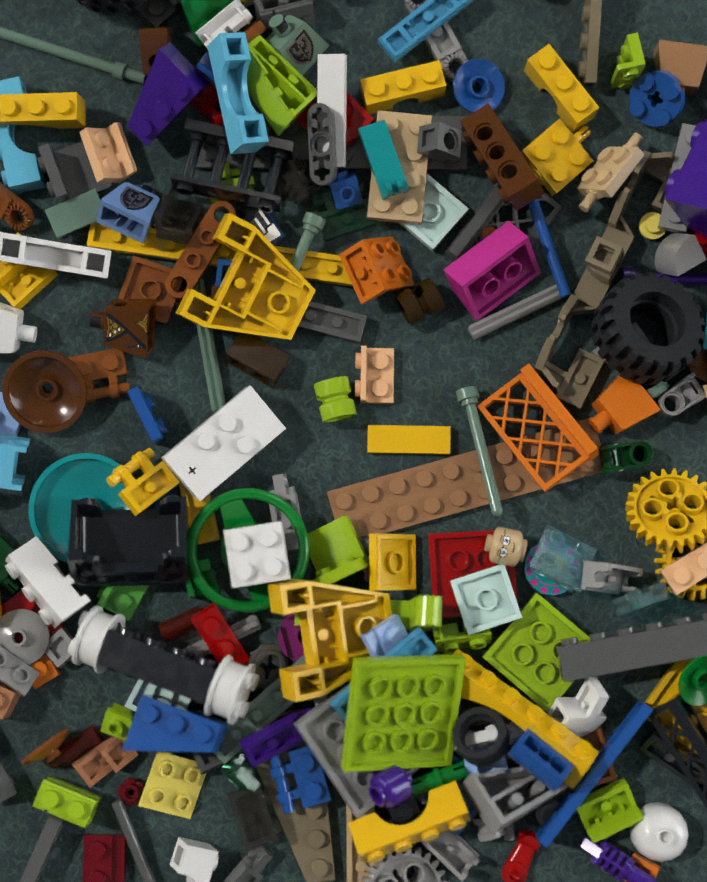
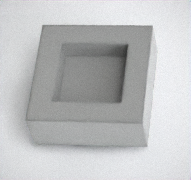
(58, 648)

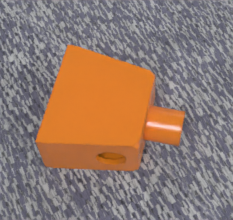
(622, 406)

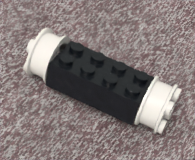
(106, 643)

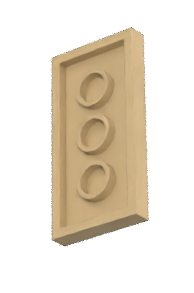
(403, 206)

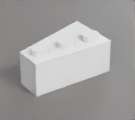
(45, 582)

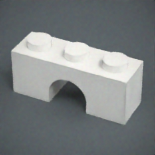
(194, 859)

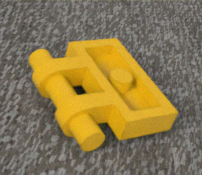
(149, 487)

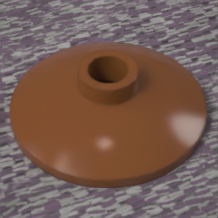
(48, 750)

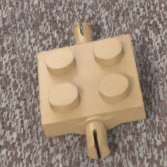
(609, 171)

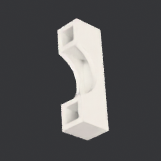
(54, 255)

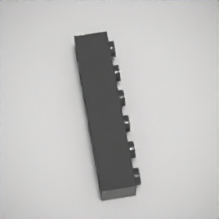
(632, 648)

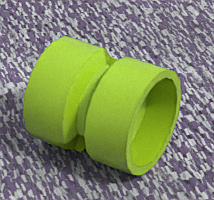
(335, 399)

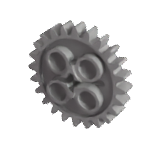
(424, 868)

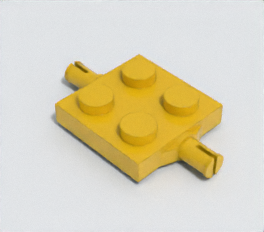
(557, 156)

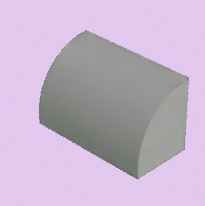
(678, 254)

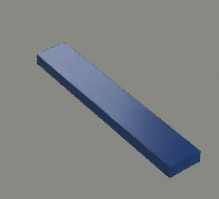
(601, 763)

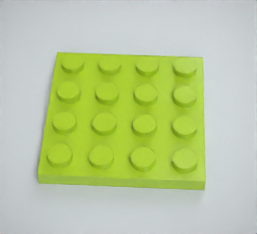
(402, 712)

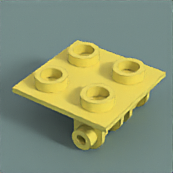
(172, 785)

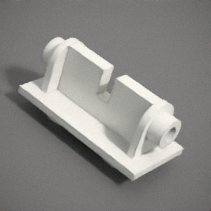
(227, 21)

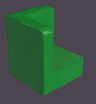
(208, 571)

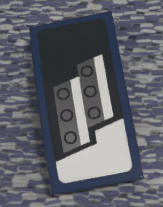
(263, 222)

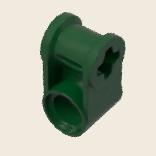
(620, 456)

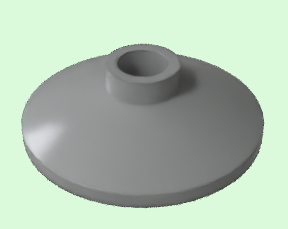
(34, 632)

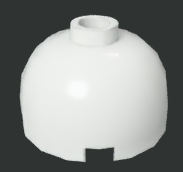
(661, 833)

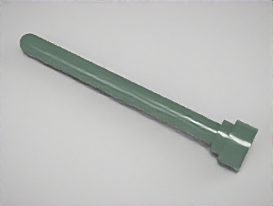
(311, 227)
(469, 399)

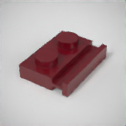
(104, 858)

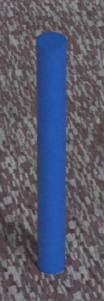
(549, 249)

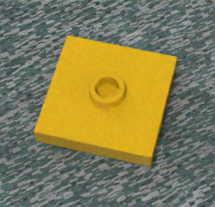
(392, 562)

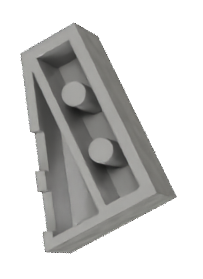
(507, 795)

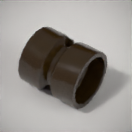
(420, 301)

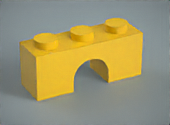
(552, 74)
(387, 89)

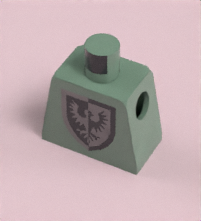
(295, 41)

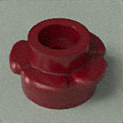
(130, 784)

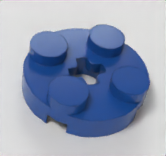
(670, 91)

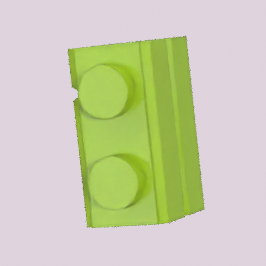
(67, 801)

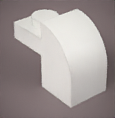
(583, 712)

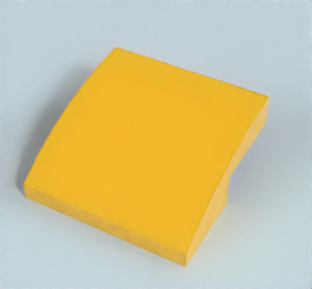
(23, 282)

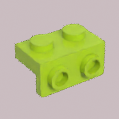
(609, 811)

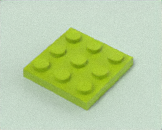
(528, 651)

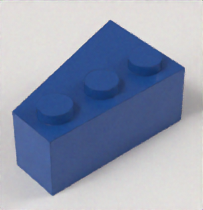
(173, 728)

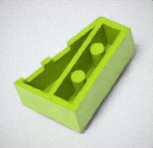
(276, 86)

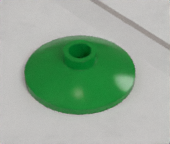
(693, 682)

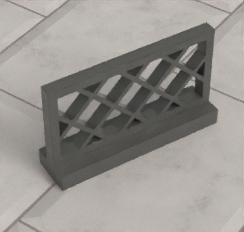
(484, 214)

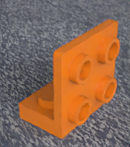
(376, 267)

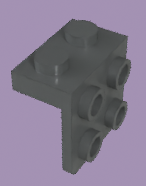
(68, 171)

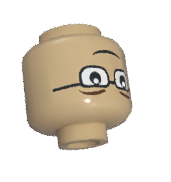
(506, 546)

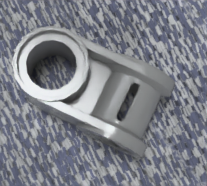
(683, 394)

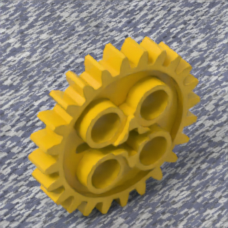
(670, 510)

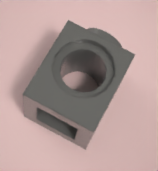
(439, 141)

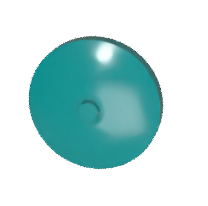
(69, 480)

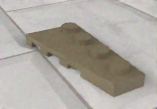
(590, 41)

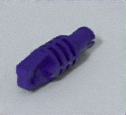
(615, 861)

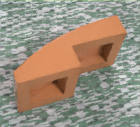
(102, 760)

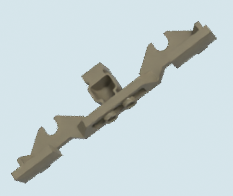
(602, 267)

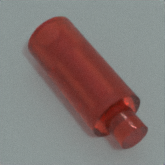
(178, 624)
(77, 746)

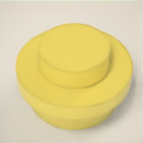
(648, 226)

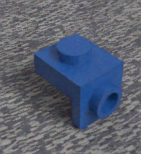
(345, 189)

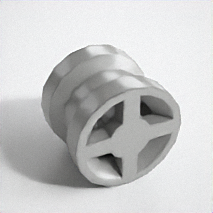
(484, 834)

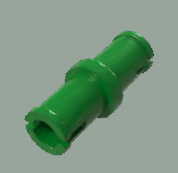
(438, 778)

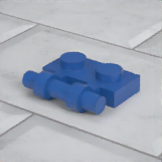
(309, 777)

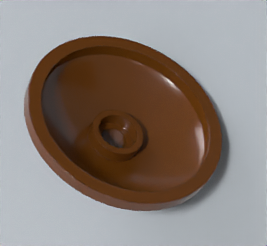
(34, 405)

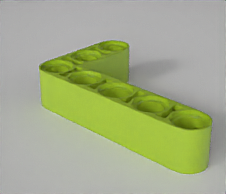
(418, 612)

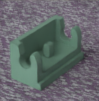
(74, 213)

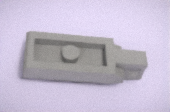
(289, 494)

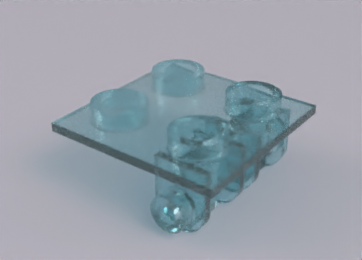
(561, 558)

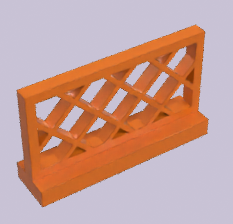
(560, 419)

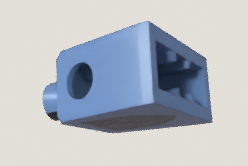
(129, 210)

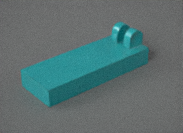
(383, 159)

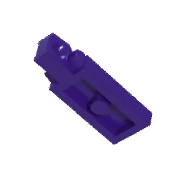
(273, 739)

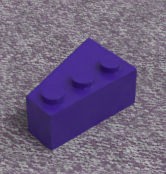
(166, 94)

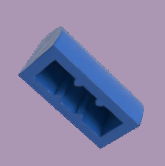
(541, 760)

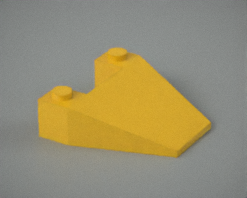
(258, 292)
(330, 631)

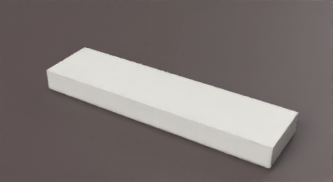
(332, 92)

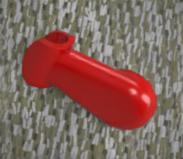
(519, 861)

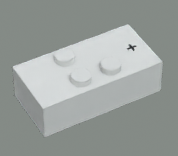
(223, 443)

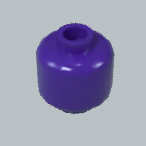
(390, 787)

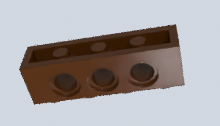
(493, 142)

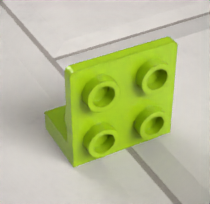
(336, 551)

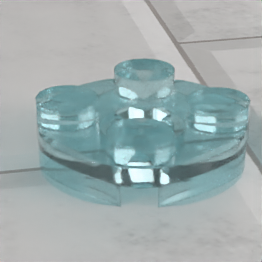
(641, 599)

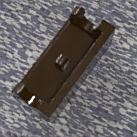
(257, 358)

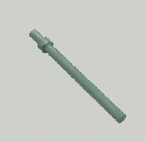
(117, 69)

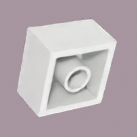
(257, 554)

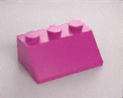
(493, 270)

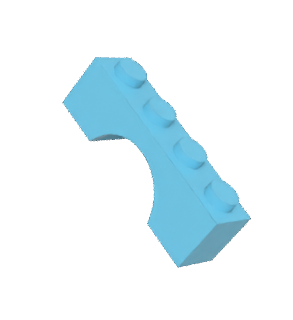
(230, 65)
(21, 168)

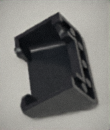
(128, 549)

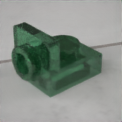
(241, 772)

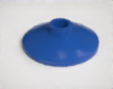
(487, 78)

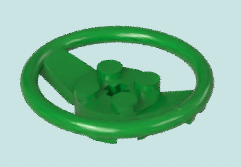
(237, 516)

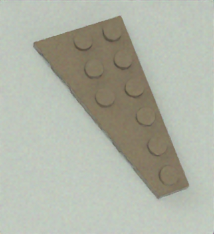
(305, 827)

